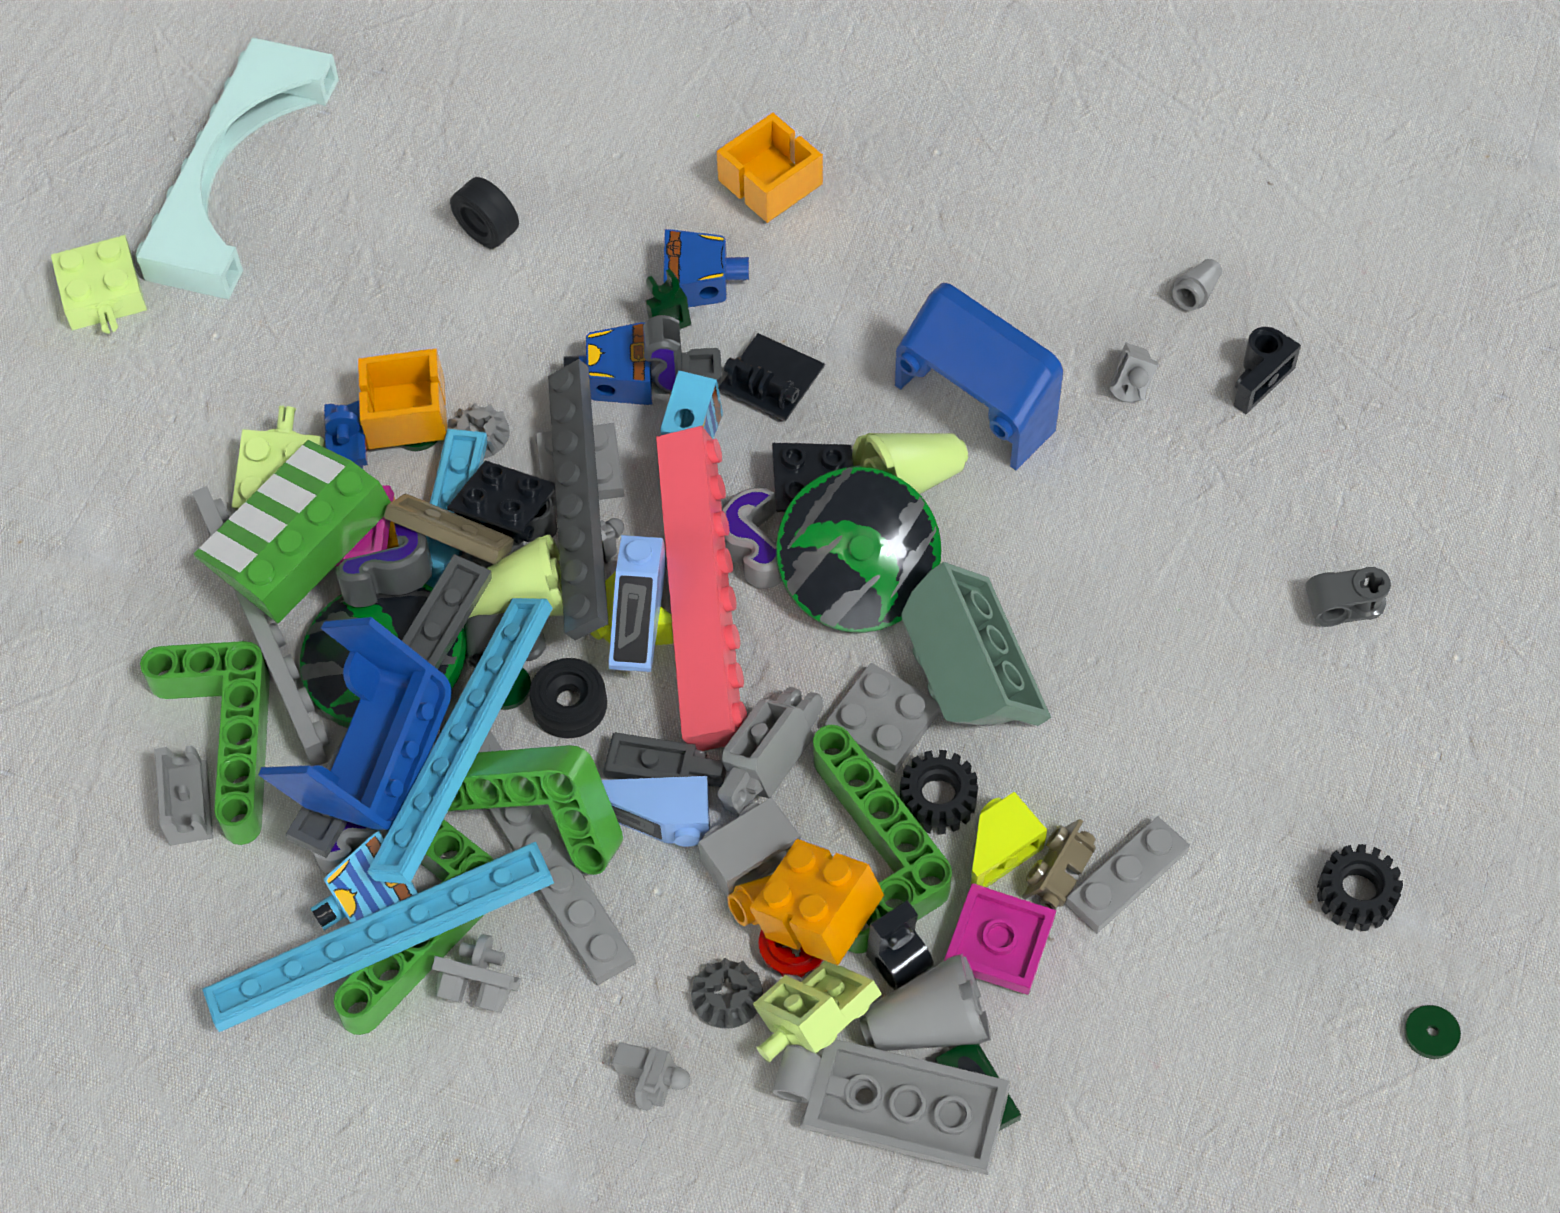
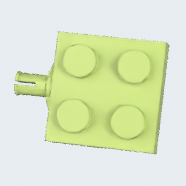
(98, 283)
(265, 452)
(814, 1009)

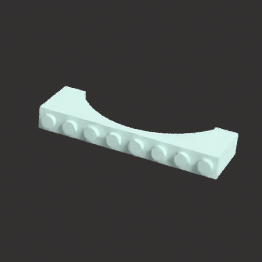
(265, 85)

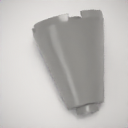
(930, 1011)

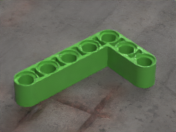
(236, 722)
(552, 776)
(886, 833)
(413, 962)

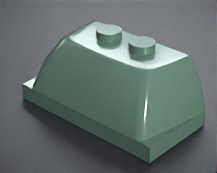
(970, 650)

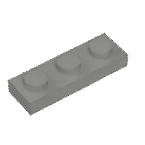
(1127, 874)

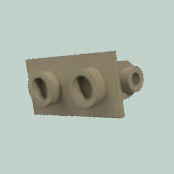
(1048, 876)

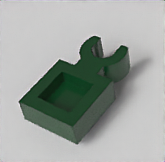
(668, 300)

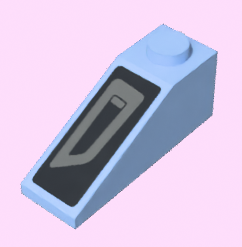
(637, 602)
(662, 807)

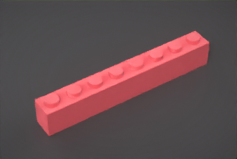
(700, 588)

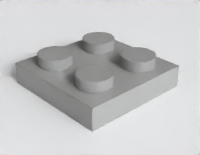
(607, 461)
(885, 716)

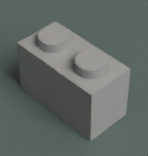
(748, 845)

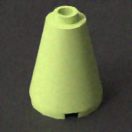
(914, 457)
(525, 573)

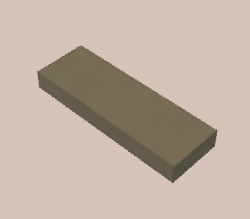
(449, 528)

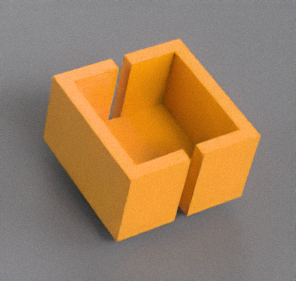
(763, 169)
(402, 398)
(823, 898)

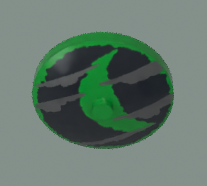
(856, 548)
(324, 658)

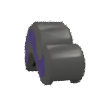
(664, 352)
(386, 571)

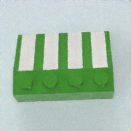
(295, 529)

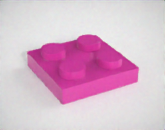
(1002, 937)

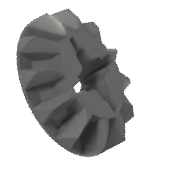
(712, 1007)

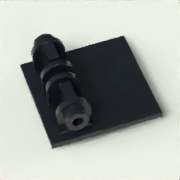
(770, 376)
(801, 463)
(503, 500)

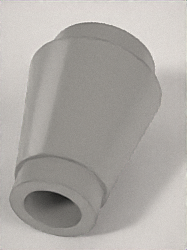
(1195, 286)

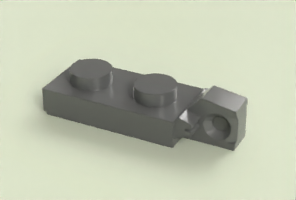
(657, 758)

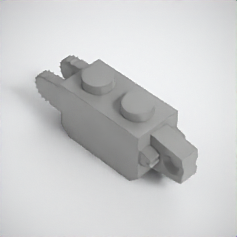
(767, 747)

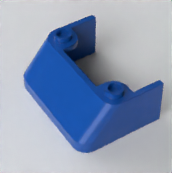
(989, 362)
(387, 737)

